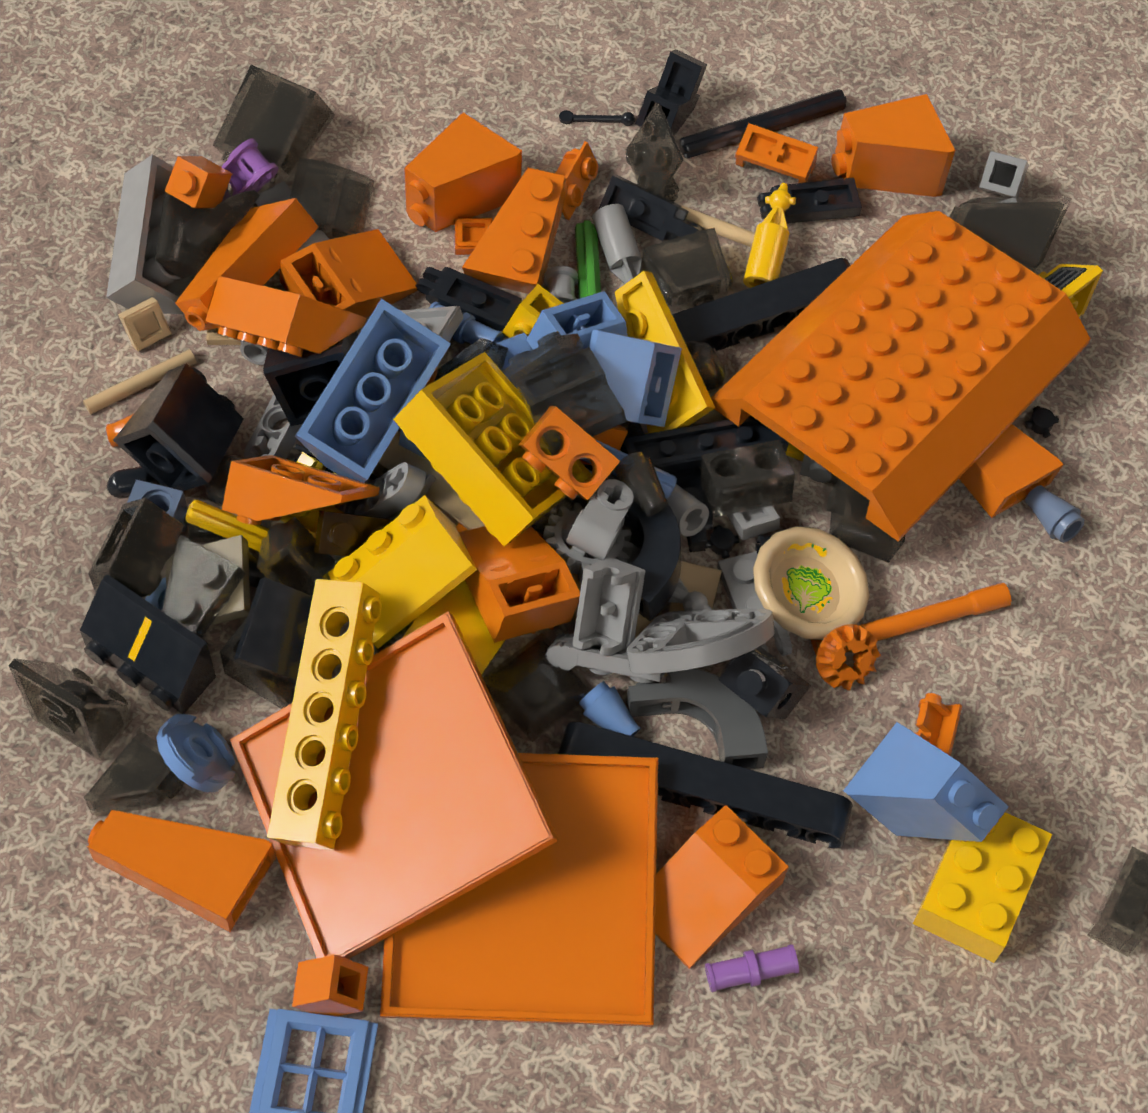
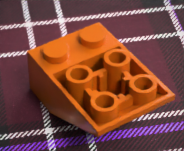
(348, 273)
(519, 584)

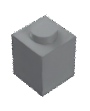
(1004, 175)

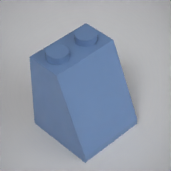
(923, 791)

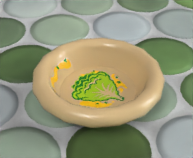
(810, 582)

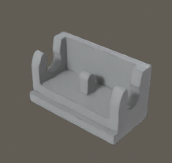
(608, 606)

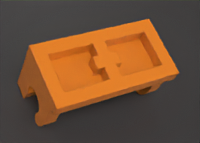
(777, 153)

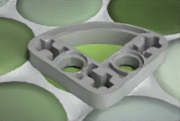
(698, 639)

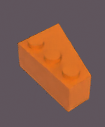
(522, 235)

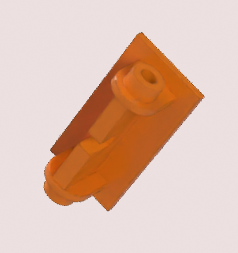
(579, 169)
(938, 722)

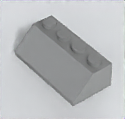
(133, 268)

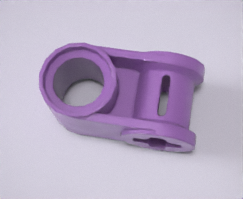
(249, 168)

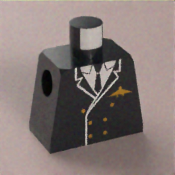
(764, 682)

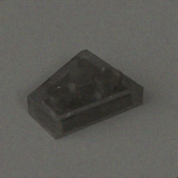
(199, 586)

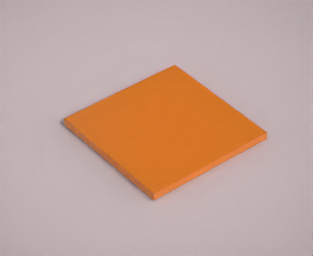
(428, 802)
(561, 930)

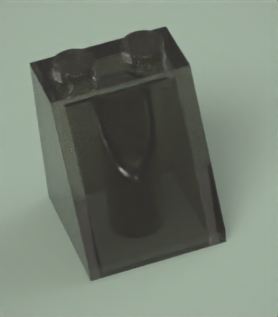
(278, 116)
(1015, 224)

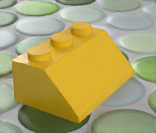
(409, 564)

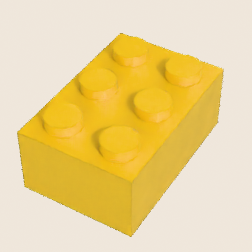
(983, 886)

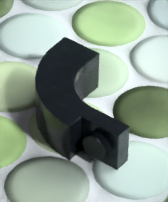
(658, 556)

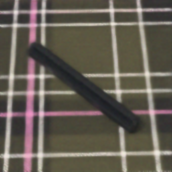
(772, 120)

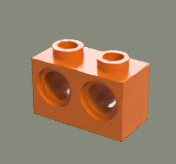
(574, 445)

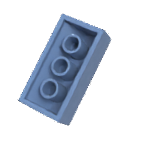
(368, 390)

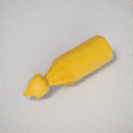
(769, 240)

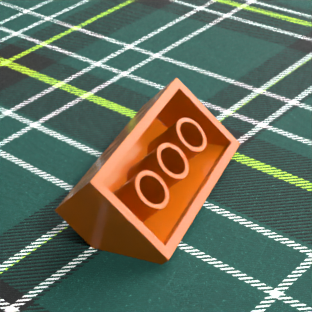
(278, 318)

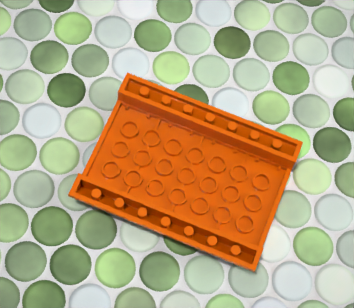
(910, 365)

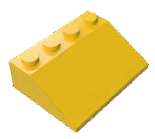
(471, 436)

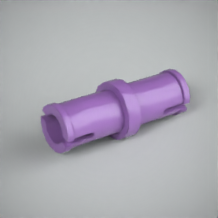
(752, 968)

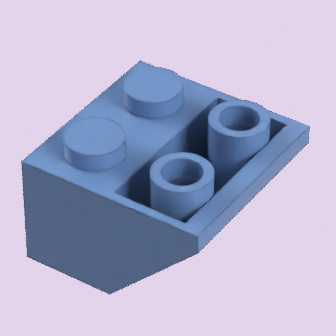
(579, 317)
(638, 374)

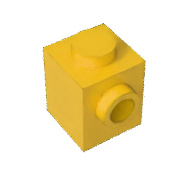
(529, 311)

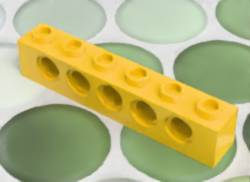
(315, 691)

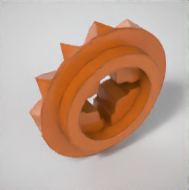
(831, 656)

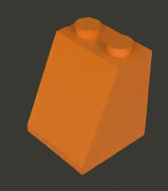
(895, 148)
(461, 175)

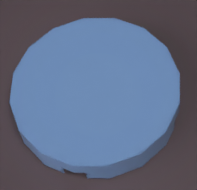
(195, 753)

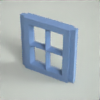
(274, 1054)

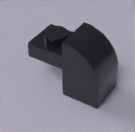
(675, 90)

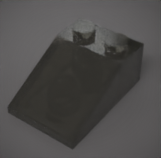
(72, 705)

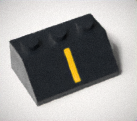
(146, 646)

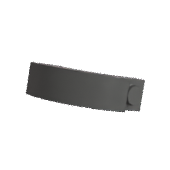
(705, 698)

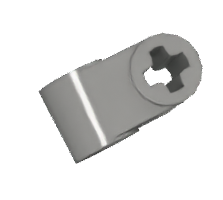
(602, 519)

